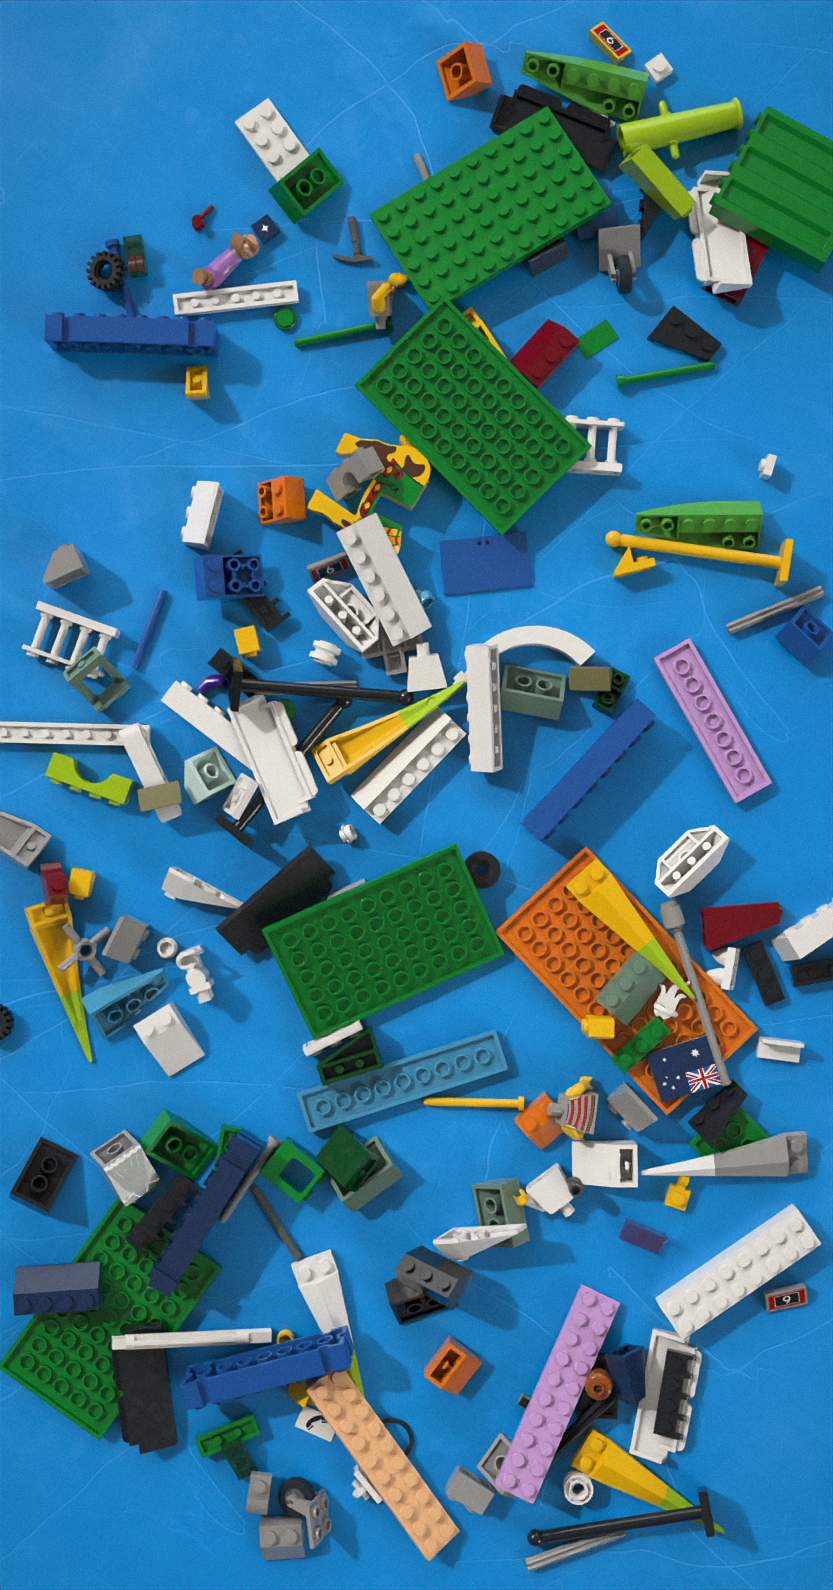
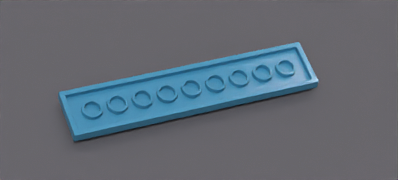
(403, 1081)

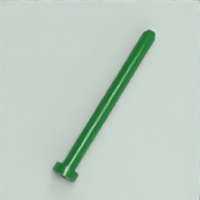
(339, 333)
(621, 381)

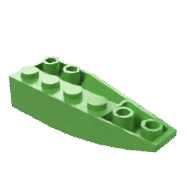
(591, 83)
(712, 523)

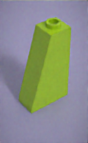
(657, 182)

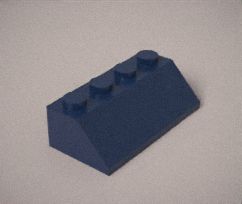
(58, 1288)

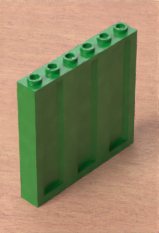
(781, 189)

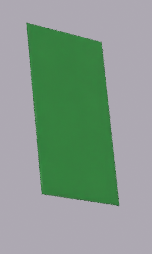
(597, 339)

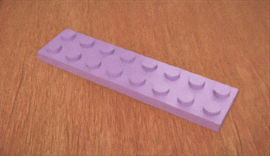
(712, 720)

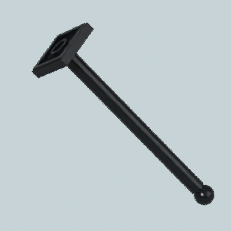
(239, 684)
(305, 746)
(702, 1511)

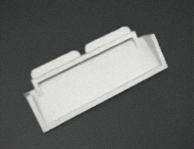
(718, 248)
(272, 755)
(644, 1442)

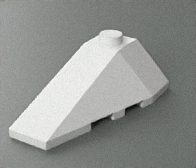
(188, 887)
(466, 1241)

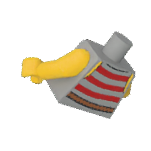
(380, 298)
(576, 1109)

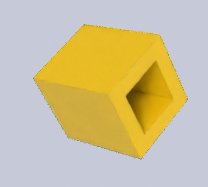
(247, 641)
(81, 883)

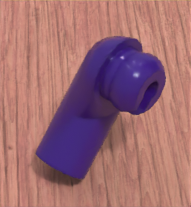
(212, 681)

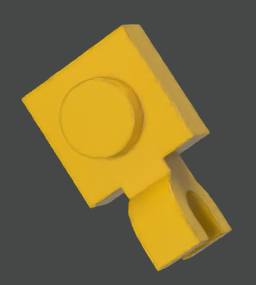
(678, 1194)

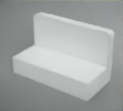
(779, 1049)

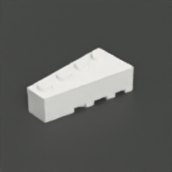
(805, 935)

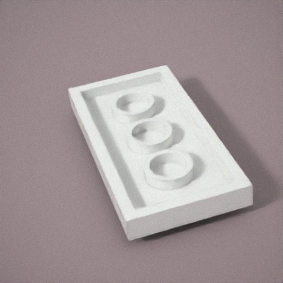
(271, 139)

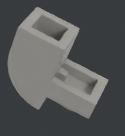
(259, 1493)

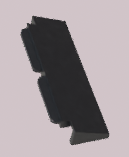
(583, 127)
(288, 892)
(146, 1401)

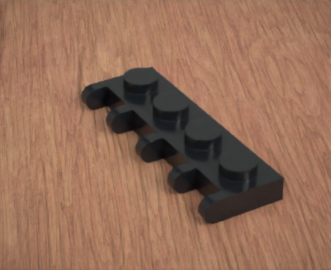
(264, 609)
(160, 1213)
(671, 1393)

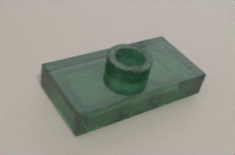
(239, 1458)

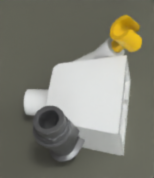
(551, 1192)

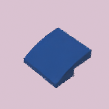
(604, 220)

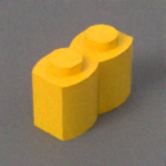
(598, 1026)

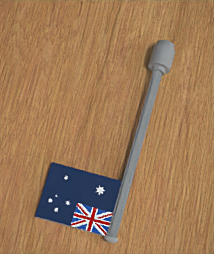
(696, 1062)

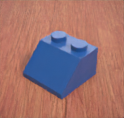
(804, 635)

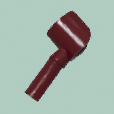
(197, 220)

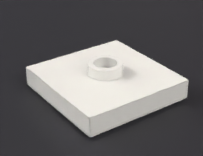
(240, 796)

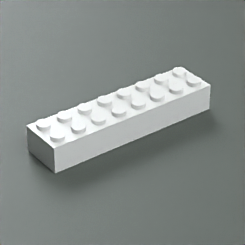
(737, 1271)

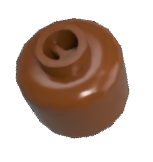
(594, 1379)

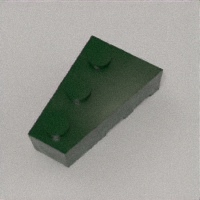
(351, 1059)

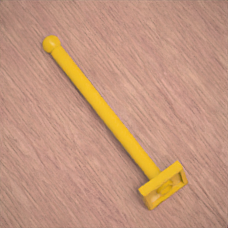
(780, 562)

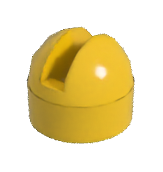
(284, 1335)

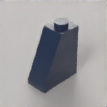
(627, 1372)

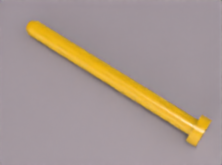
(475, 1102)

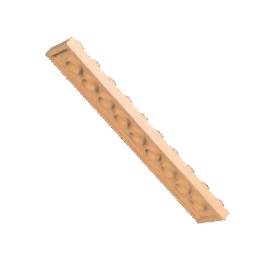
(382, 1462)

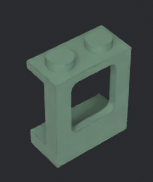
(85, 666)

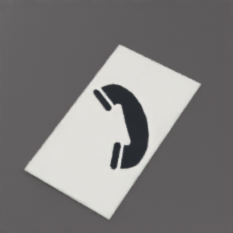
(314, 1423)

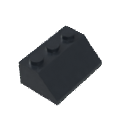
(433, 1275)
(410, 1304)

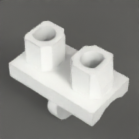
(360, 1489)

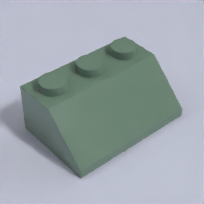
(532, 691)
(630, 987)
(380, 1178)
(498, 1207)

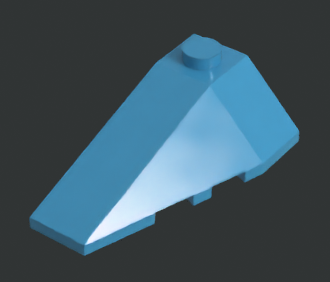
(117, 1002)

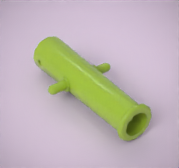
(679, 127)

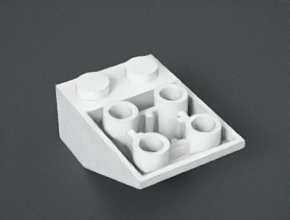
(605, 1163)

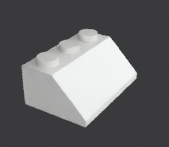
(202, 514)

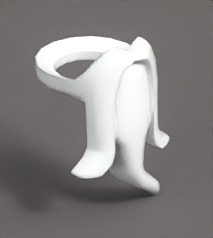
(667, 1002)

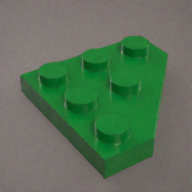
(739, 1132)

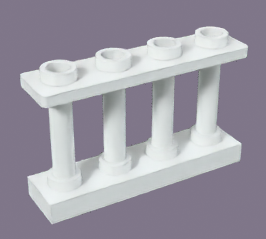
(589, 465)
(67, 619)

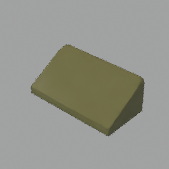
(590, 679)
(160, 796)

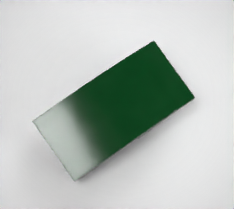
(607, 701)

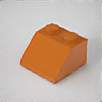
(464, 71)
(537, 1123)

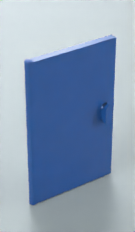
(485, 563)

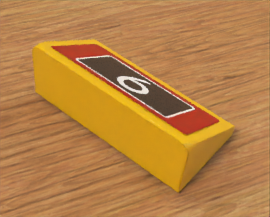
(609, 43)

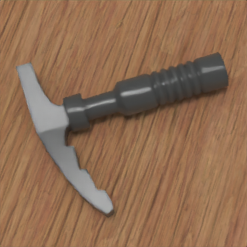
(357, 258)

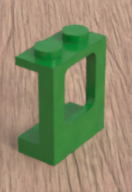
(278, 1162)

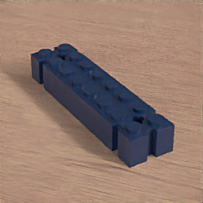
(201, 1218)

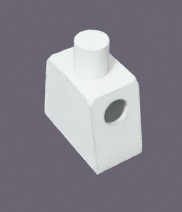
(425, 670)

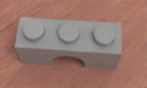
(355, 469)

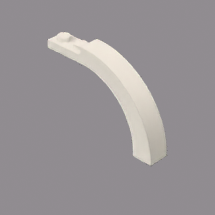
(542, 636)

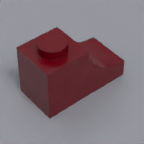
(54, 884)

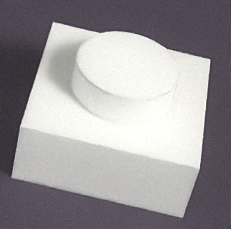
(658, 68)
(766, 466)

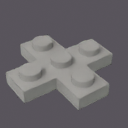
(392, 655)

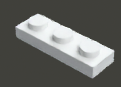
(333, 1039)

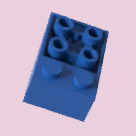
(228, 577)

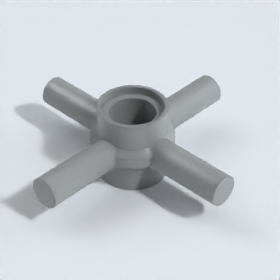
(78, 943)

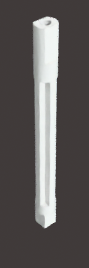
(192, 1339)

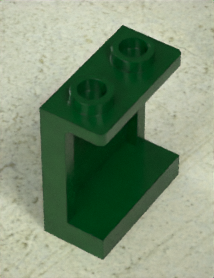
(347, 1159)

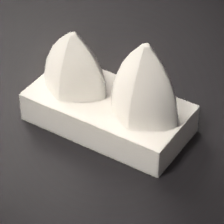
(725, 976)

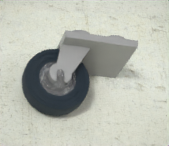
(620, 254)
(299, 1499)

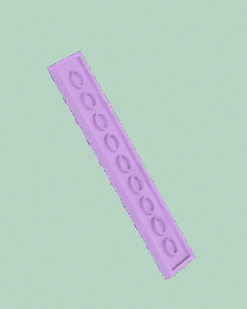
(556, 1394)

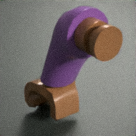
(217, 271)

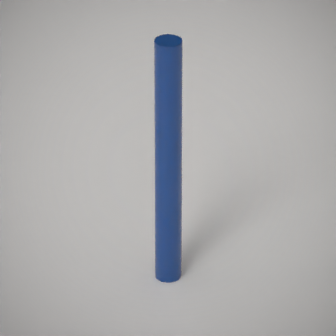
(148, 629)

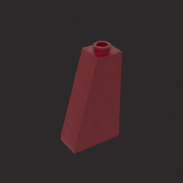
(756, 253)
(735, 921)

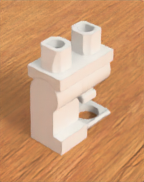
(197, 974)

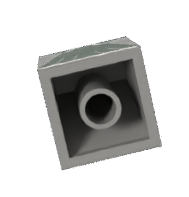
(125, 1167)

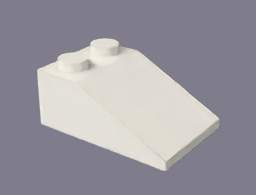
(169, 1039)

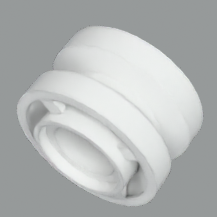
(325, 653)
(579, 1496)

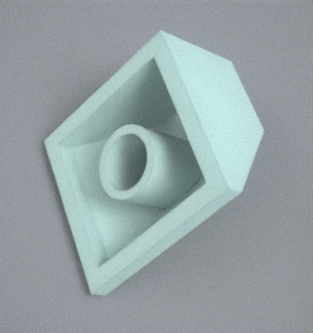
(206, 775)

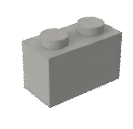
(469, 1490)

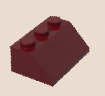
(545, 353)

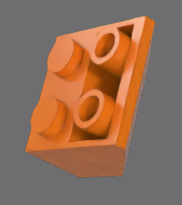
(281, 500)
(452, 1366)

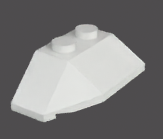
(346, 612)
(690, 860)

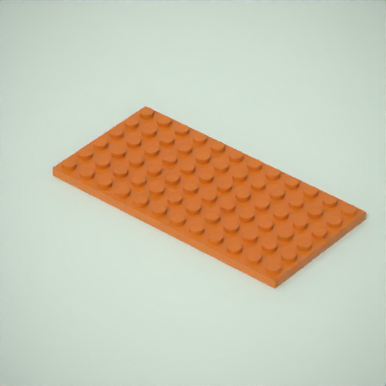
(580, 954)

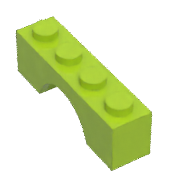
(65, 769)

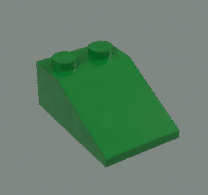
(306, 186)
(178, 1144)

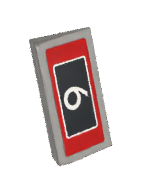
(329, 567)
(785, 1297)

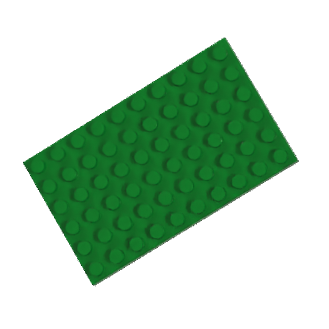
(490, 209)
(473, 415)
(383, 941)
(69, 1355)

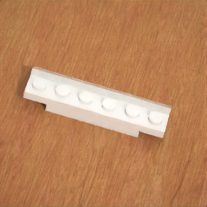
(384, 579)
(408, 764)

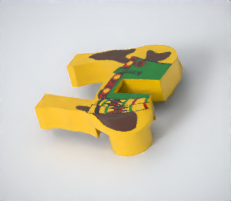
(401, 482)

